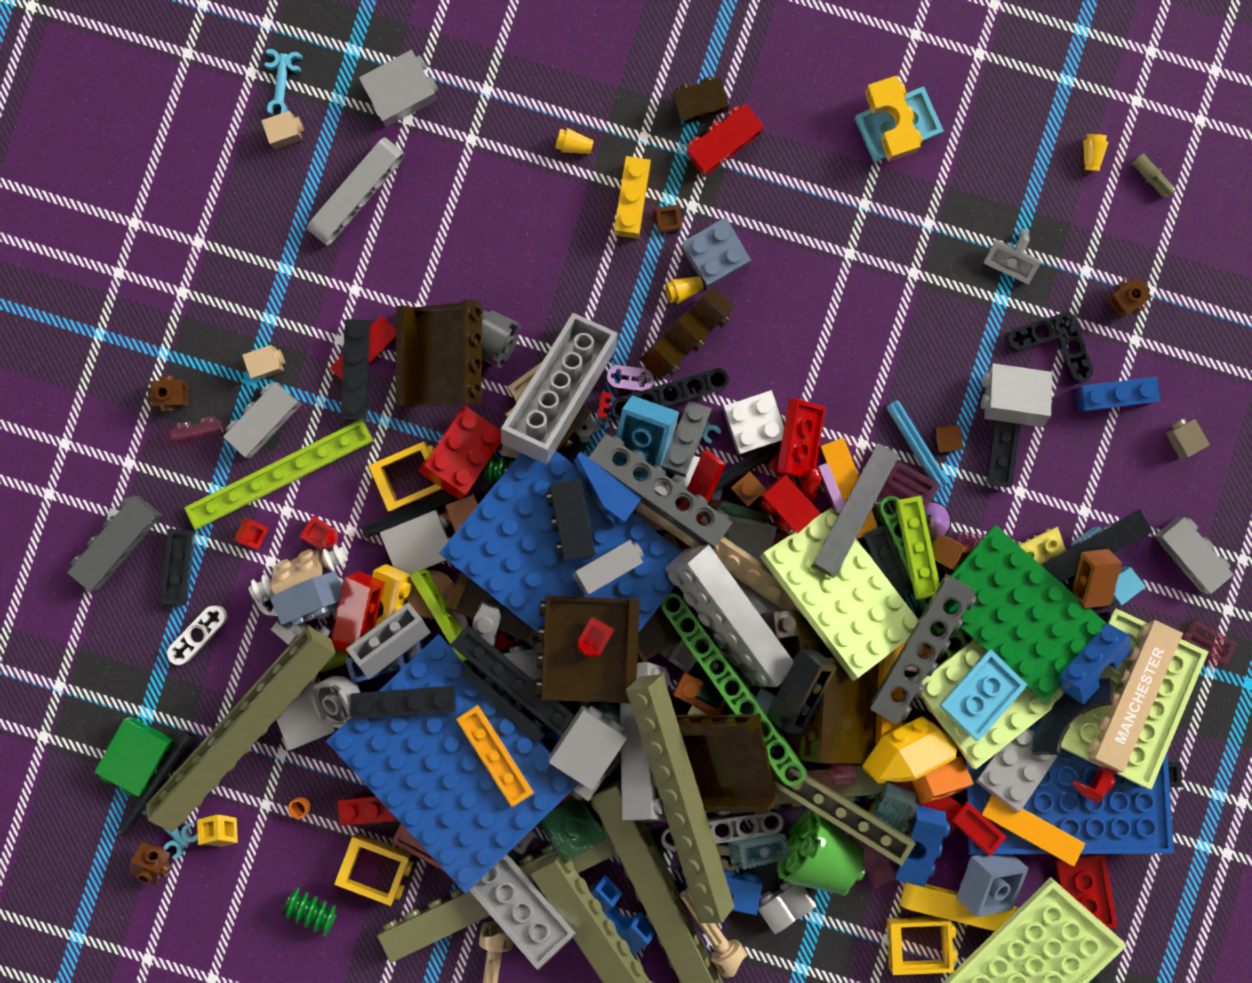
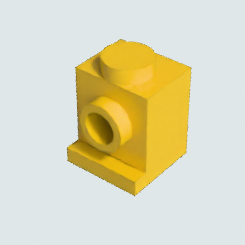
(217, 830)

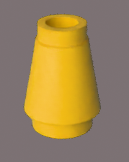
(573, 142)
(1094, 151)
(683, 288)

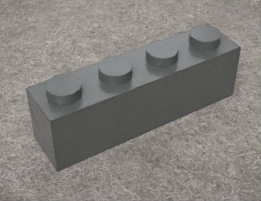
(114, 543)

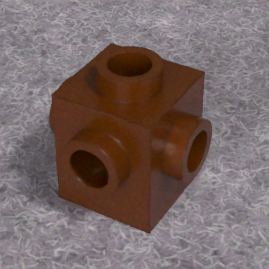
(1129, 297)
(168, 393)
(150, 864)

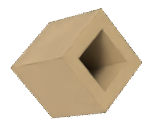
(283, 129)
(264, 362)

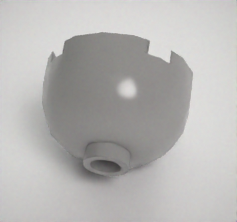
(333, 699)

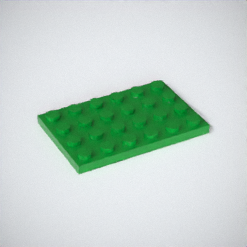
(1023, 613)

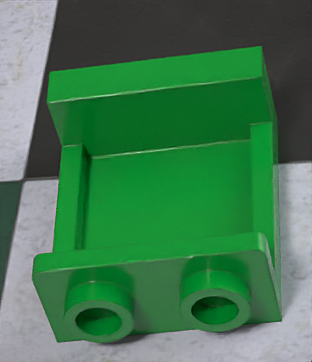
(133, 756)

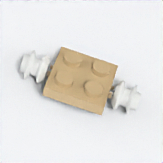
(292, 572)

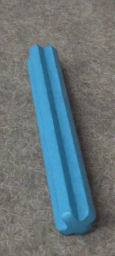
(916, 443)

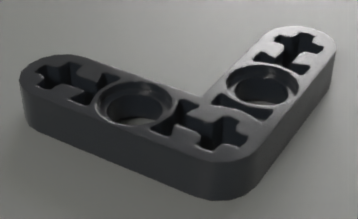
(1057, 333)

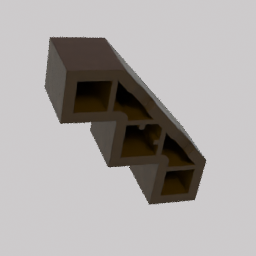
(688, 333)
(796, 632)

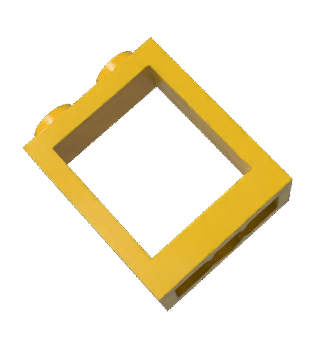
(384, 485)
(358, 841)
(900, 967)

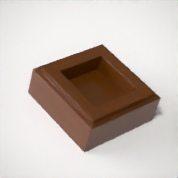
(668, 219)
(948, 438)

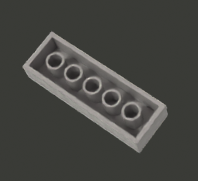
(559, 388)
(730, 616)
(639, 790)

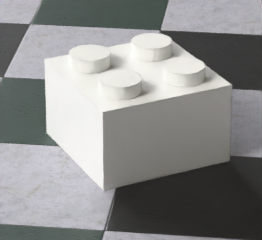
(754, 422)

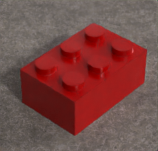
(461, 452)
(787, 505)

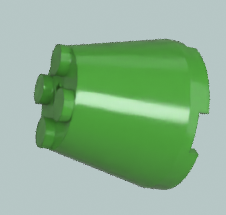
(821, 856)

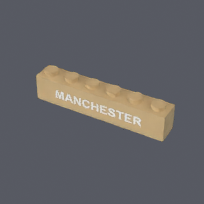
(1135, 696)

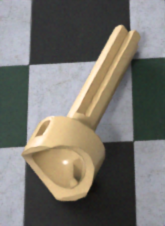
(495, 944)
(727, 954)

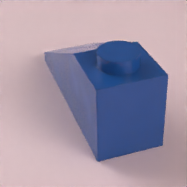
(609, 493)

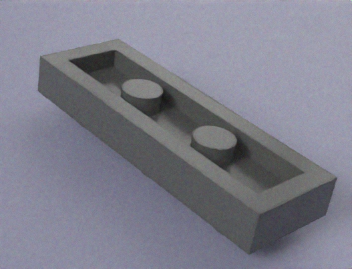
(687, 439)

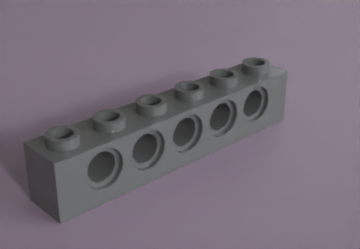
(663, 505)
(949, 589)

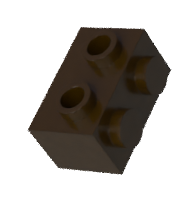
(700, 100)

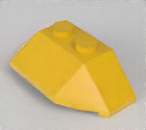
(910, 752)

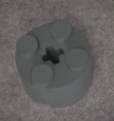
(498, 337)

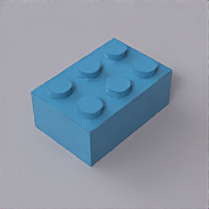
(647, 430)

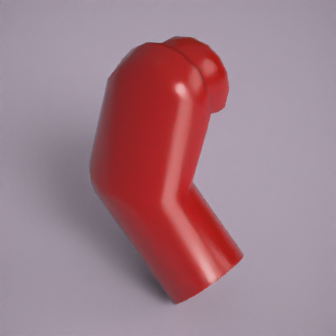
(811, 483)

